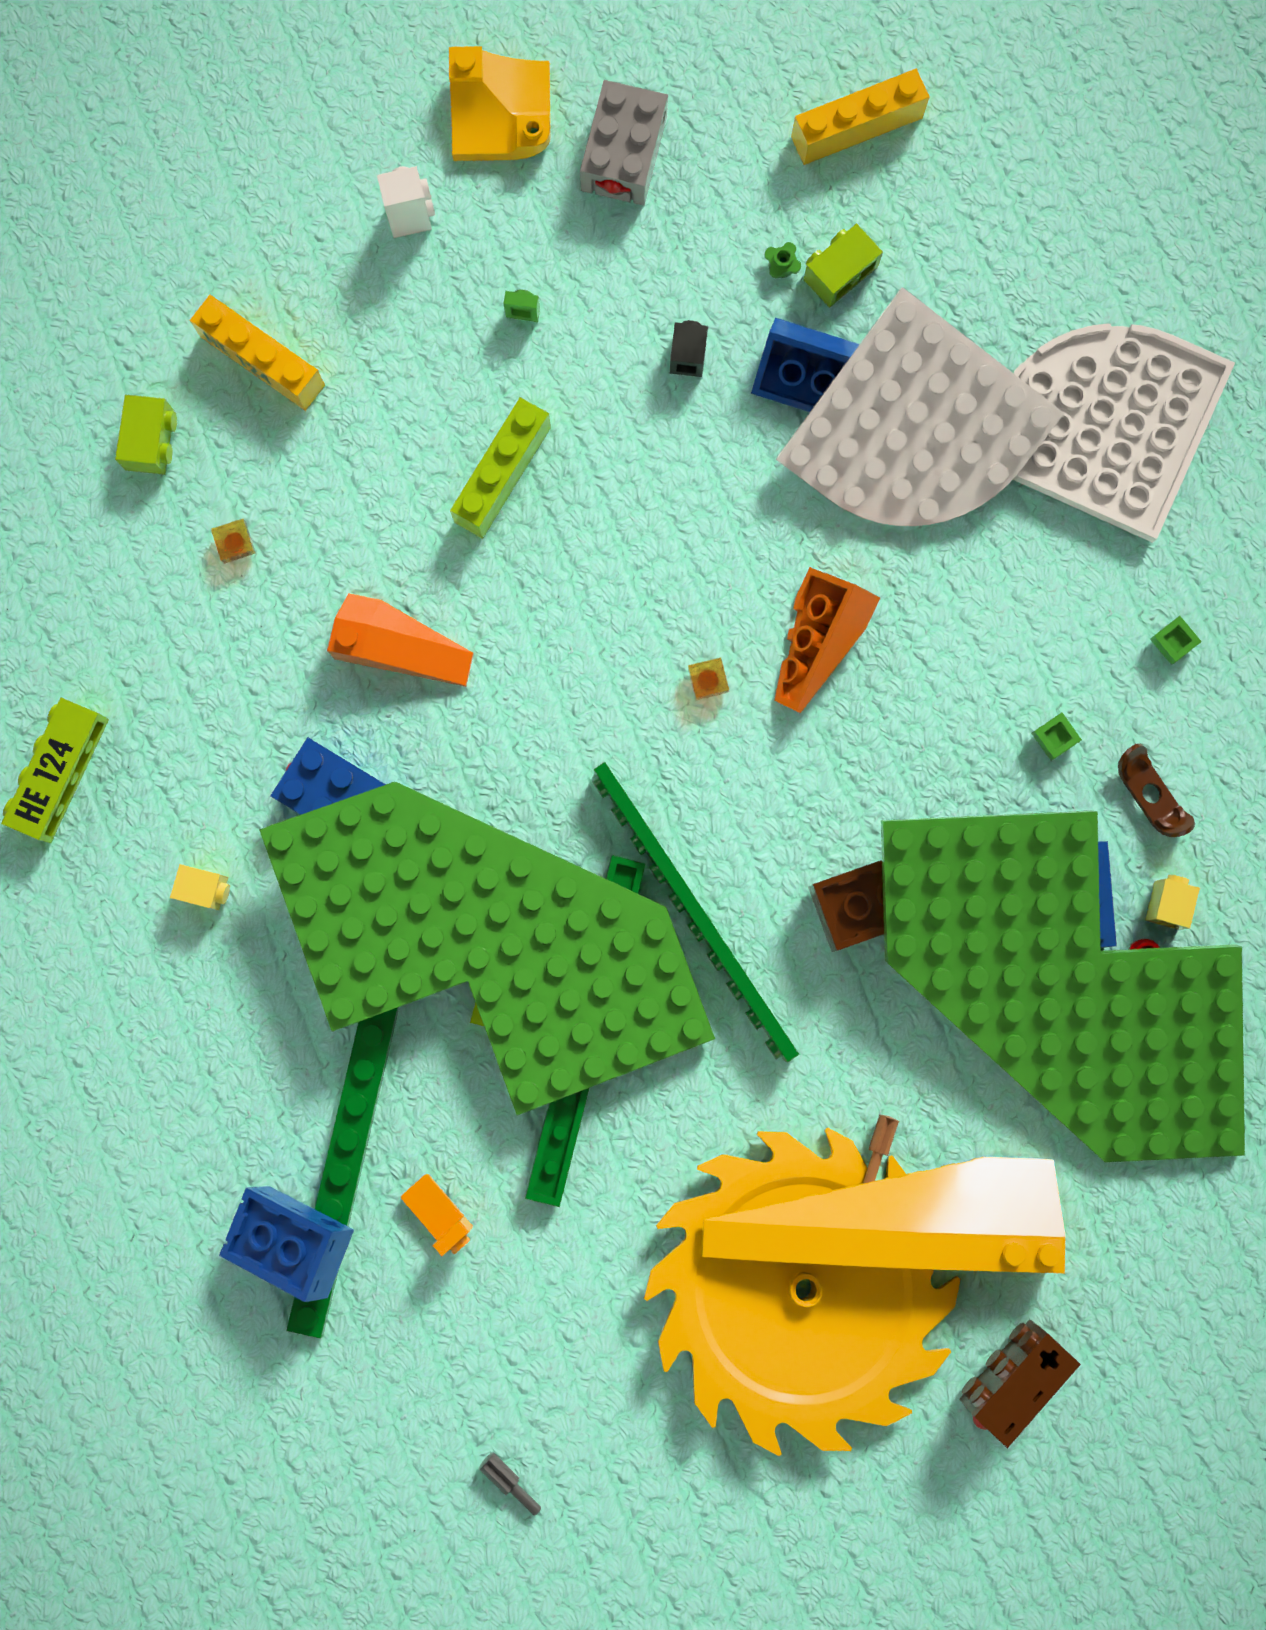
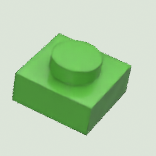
(522, 305)
(1175, 640)
(1056, 736)

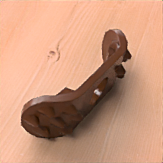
(1165, 814)

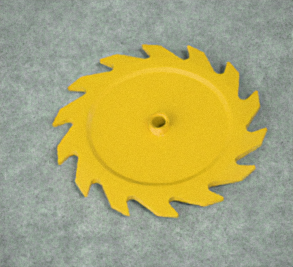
(783, 1353)

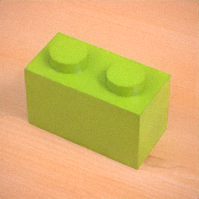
(842, 264)
(145, 434)

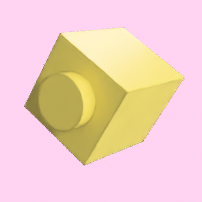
(200, 887)
(1172, 902)

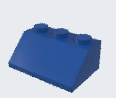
(799, 364)

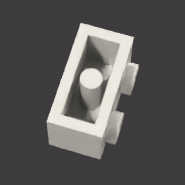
(406, 201)

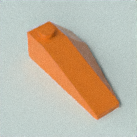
(826, 627)
(390, 640)

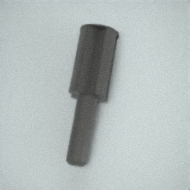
(507, 1481)

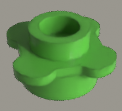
(778, 269)

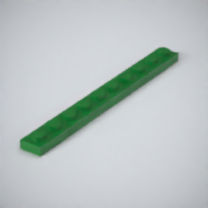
(701, 925)
(565, 1115)
(348, 1147)

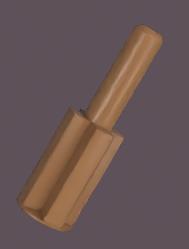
(880, 1144)

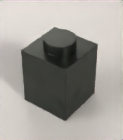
(688, 348)

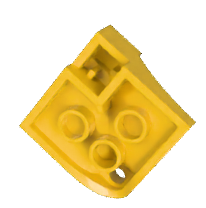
(497, 105)

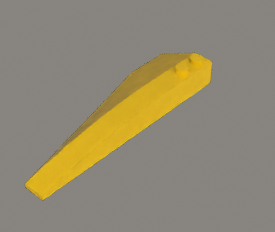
(952, 1217)

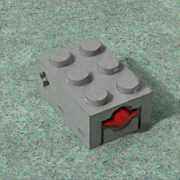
(624, 142)

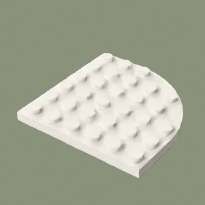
(1129, 420)
(918, 423)

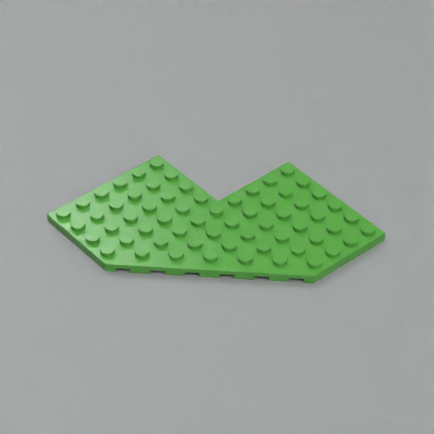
(420, 898)
(1005, 942)

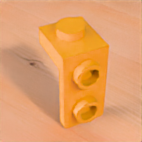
(438, 1215)

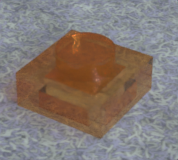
(233, 541)
(708, 678)

